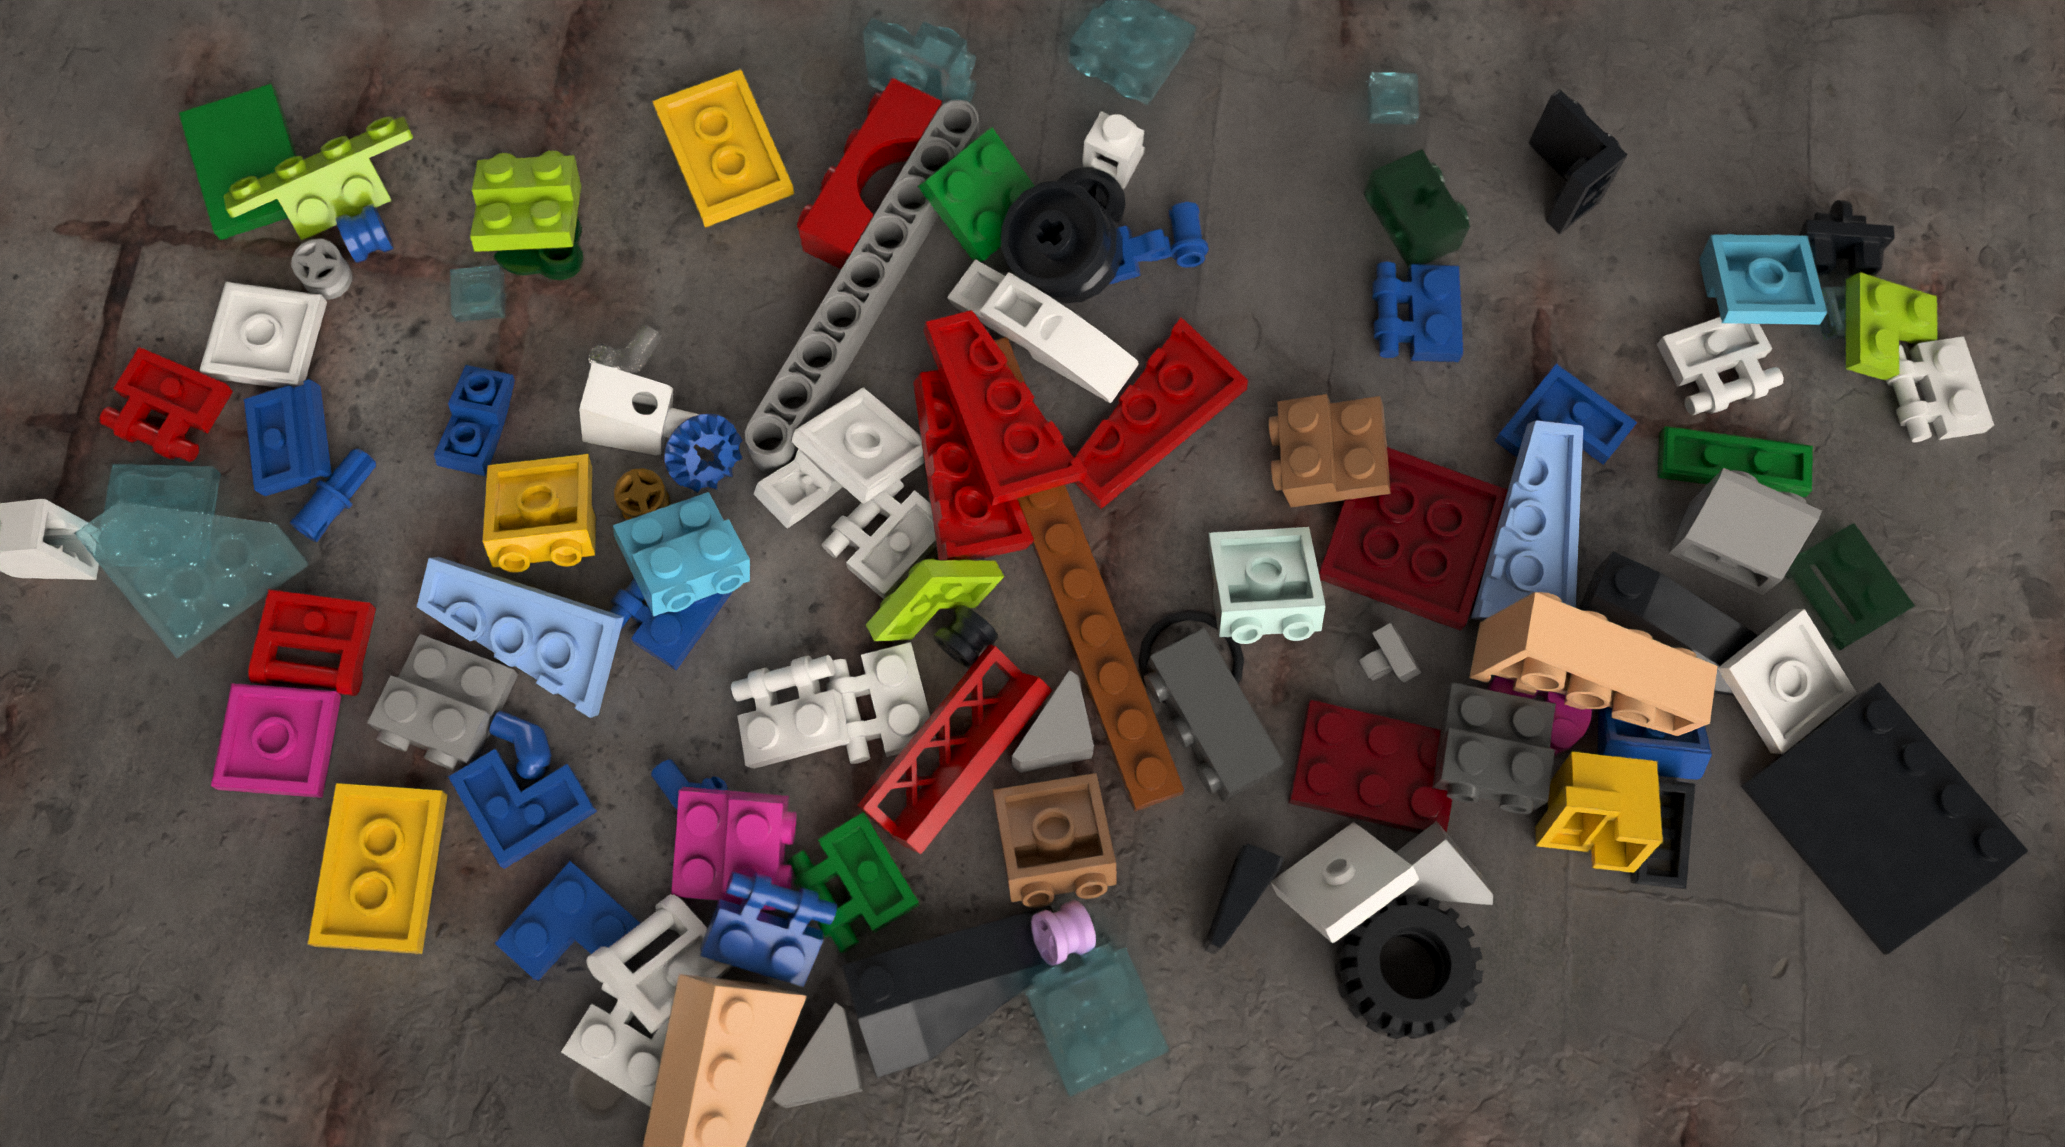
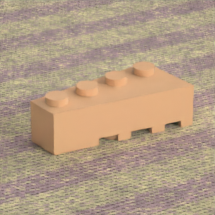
(1595, 664)
(719, 1060)

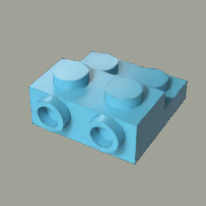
(1763, 279)
(683, 554)

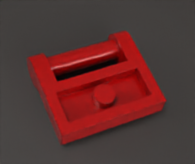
(312, 625)

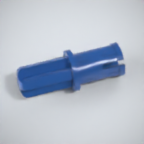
(333, 495)

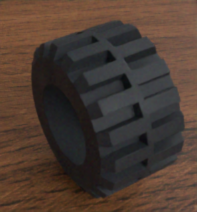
(1452, 960)

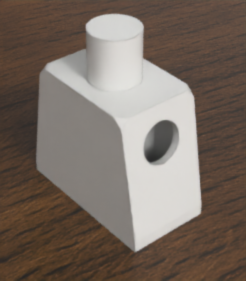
(628, 411)
(23, 548)

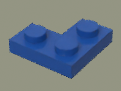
(1569, 401)
(515, 819)
(565, 912)

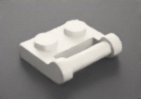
(653, 987)

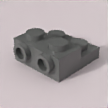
(1495, 748)

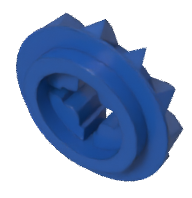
(714, 434)

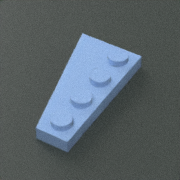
(1538, 522)
(541, 633)

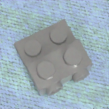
(442, 703)

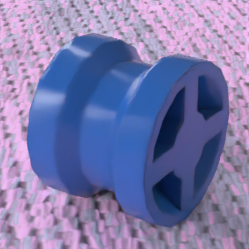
(364, 233)

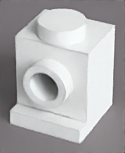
(1116, 139)

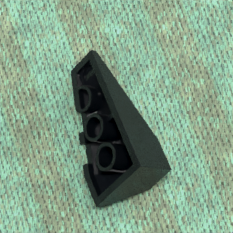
(1653, 603)
(940, 988)

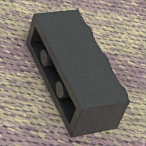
(1212, 715)

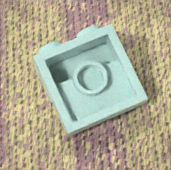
(1266, 584)

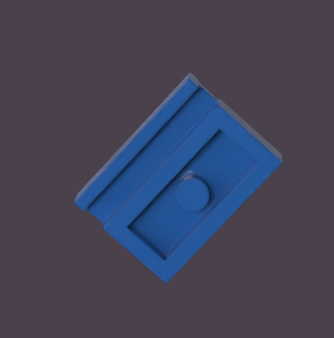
(287, 437)

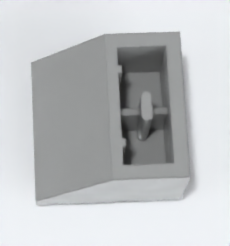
(1744, 530)

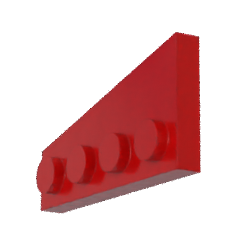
(960, 508)

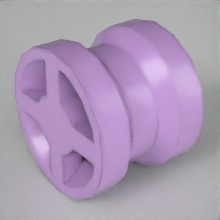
(1063, 932)

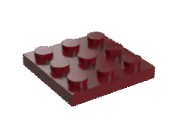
(1418, 544)

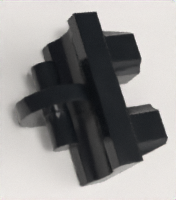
(1846, 237)

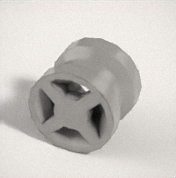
(315, 257)

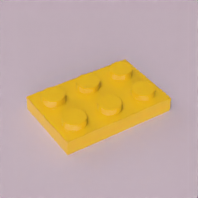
(723, 148)
(378, 868)

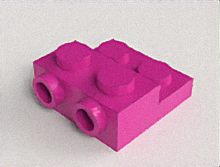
(729, 834)

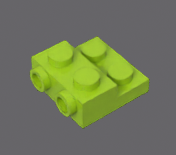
(525, 202)

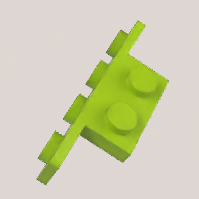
(324, 184)

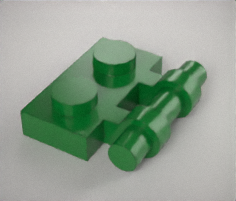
(866, 871)

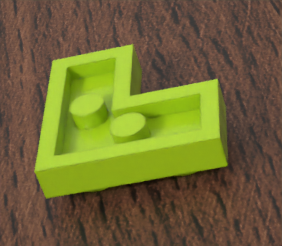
(1879, 317)
(932, 587)

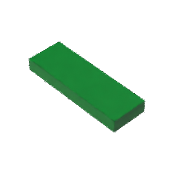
(1701, 455)

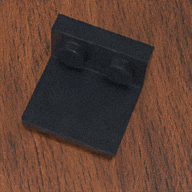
(1579, 154)

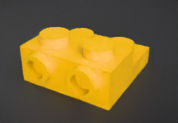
(539, 512)

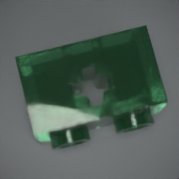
(1417, 208)

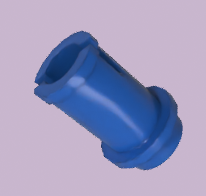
(1187, 235)

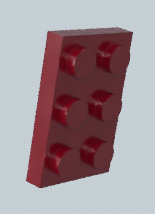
(1369, 769)

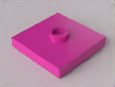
(276, 740)

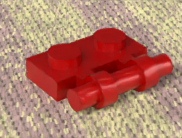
(169, 389)

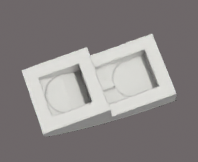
(796, 489)

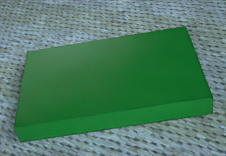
(236, 141)

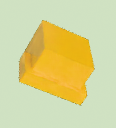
(1606, 808)

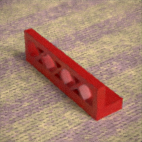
(967, 762)

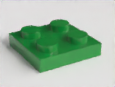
(976, 193)

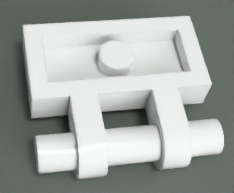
(1714, 347)
(1949, 388)
(894, 547)
(896, 695)
(793, 727)
(618, 1051)

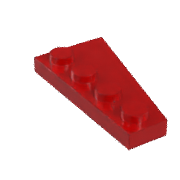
(1168, 403)
(1001, 424)

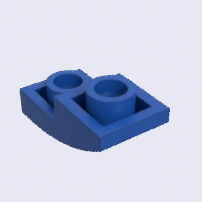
(476, 420)

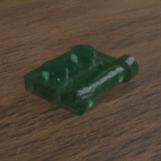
(1856, 578)

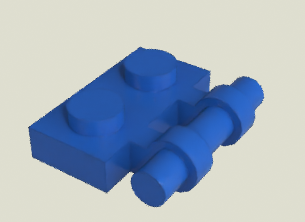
(1433, 312)
(669, 634)
(765, 942)

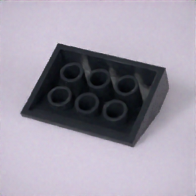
(1884, 819)

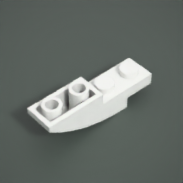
(1045, 329)

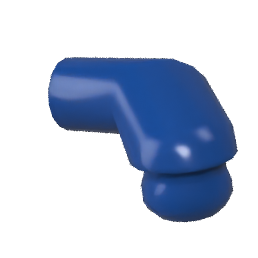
(529, 742)
(671, 780)

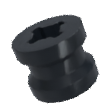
(965, 636)

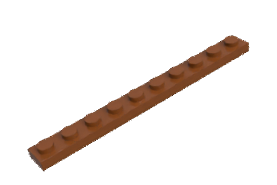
(1098, 642)

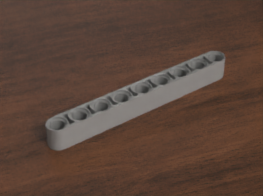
(855, 302)

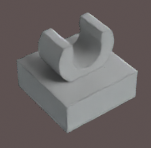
(1391, 656)

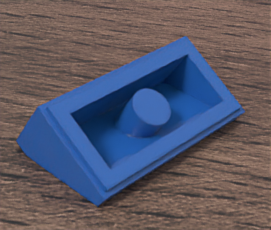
(1676, 756)

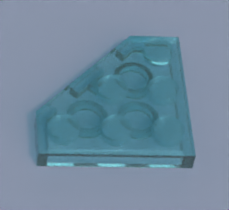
(188, 567)

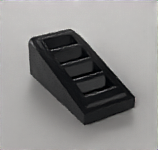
(1680, 834)
(1247, 881)

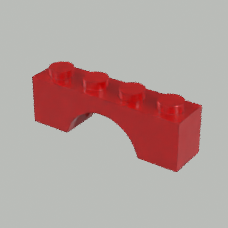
(887, 137)

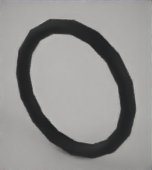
(1184, 616)

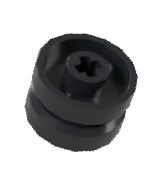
(1062, 241)

